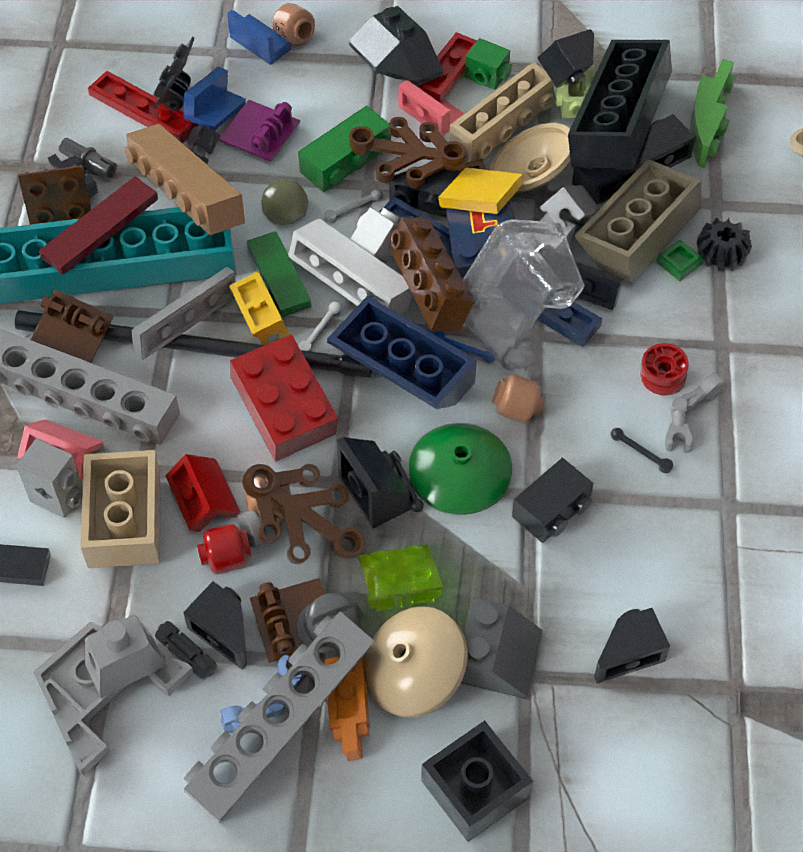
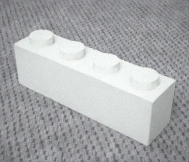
(348, 267)

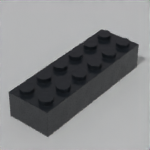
(620, 104)

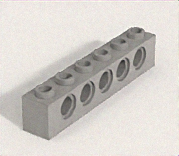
(28, 365)
(350, 645)

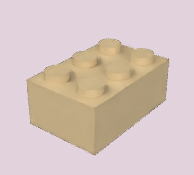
(121, 509)

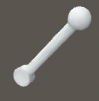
(334, 308)

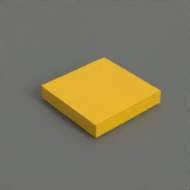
(481, 190)

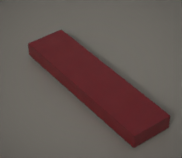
(98, 225)

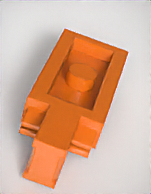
(350, 710)

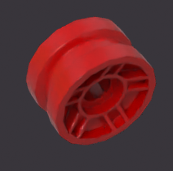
(672, 361)

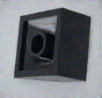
(372, 480)

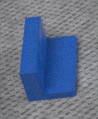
(257, 37)
(210, 101)

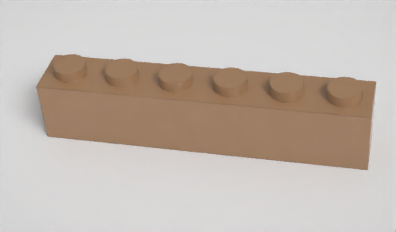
(185, 179)

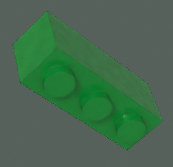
(330, 156)

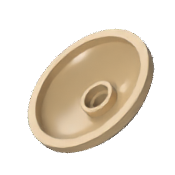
(536, 153)
(428, 670)

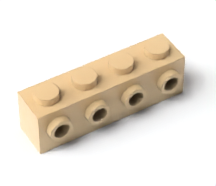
(503, 112)

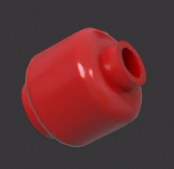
(224, 549)

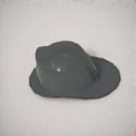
(351, 604)

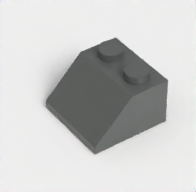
(500, 648)

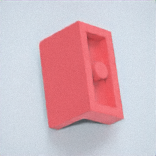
(425, 108)
(61, 437)

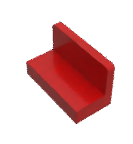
(201, 491)

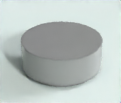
(251, 522)

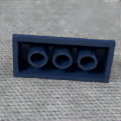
(405, 354)

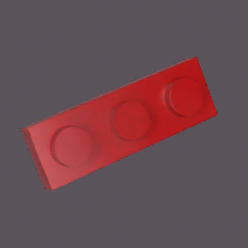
(453, 65)

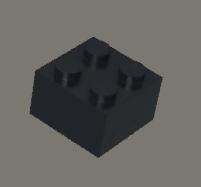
(476, 780)

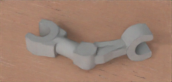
(678, 428)

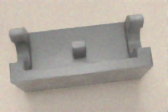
(574, 202)

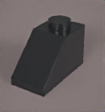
(569, 58)
(219, 621)
(632, 645)

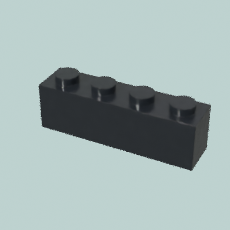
(666, 143)

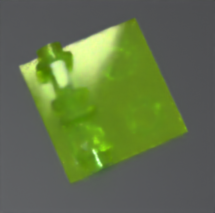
(400, 574)

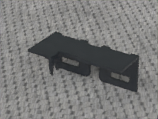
(204, 141)

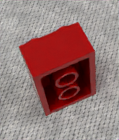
(283, 397)

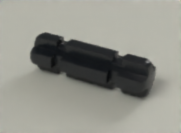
(185, 649)

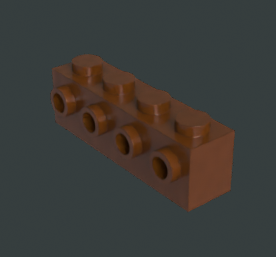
(431, 275)

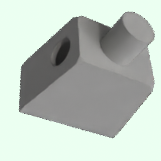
(121, 655)

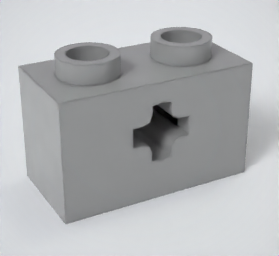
(50, 478)

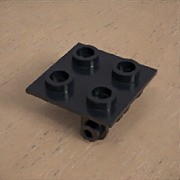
(174, 80)

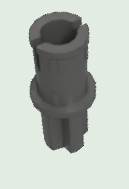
(89, 158)

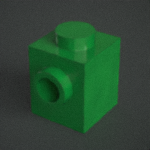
(487, 64)

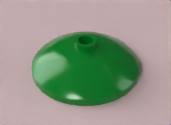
(458, 483)

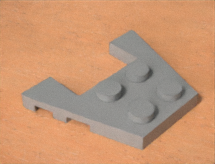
(76, 699)

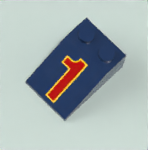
(470, 232)

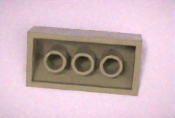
(640, 219)

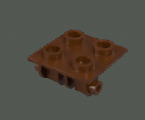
(55, 194)
(71, 326)
(278, 615)

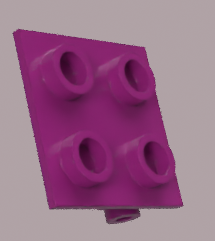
(260, 129)

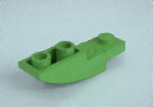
(709, 112)

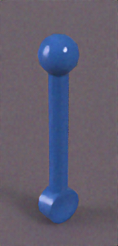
(486, 355)

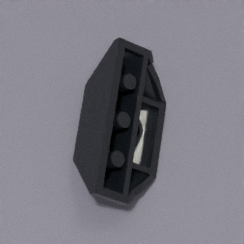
(397, 47)

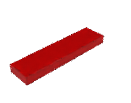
(139, 105)

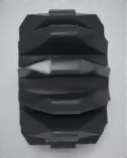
(724, 244)

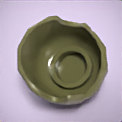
(284, 202)

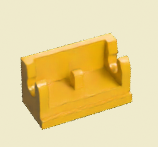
(258, 308)

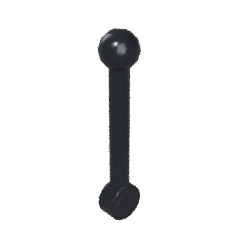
(665, 464)
(416, 504)

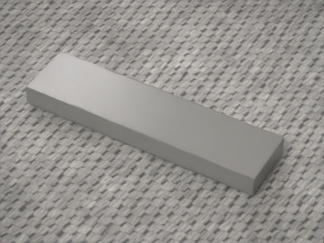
(183, 314)

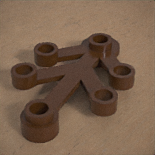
(446, 155)
(298, 509)

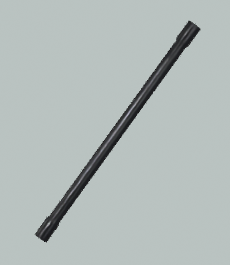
(341, 363)

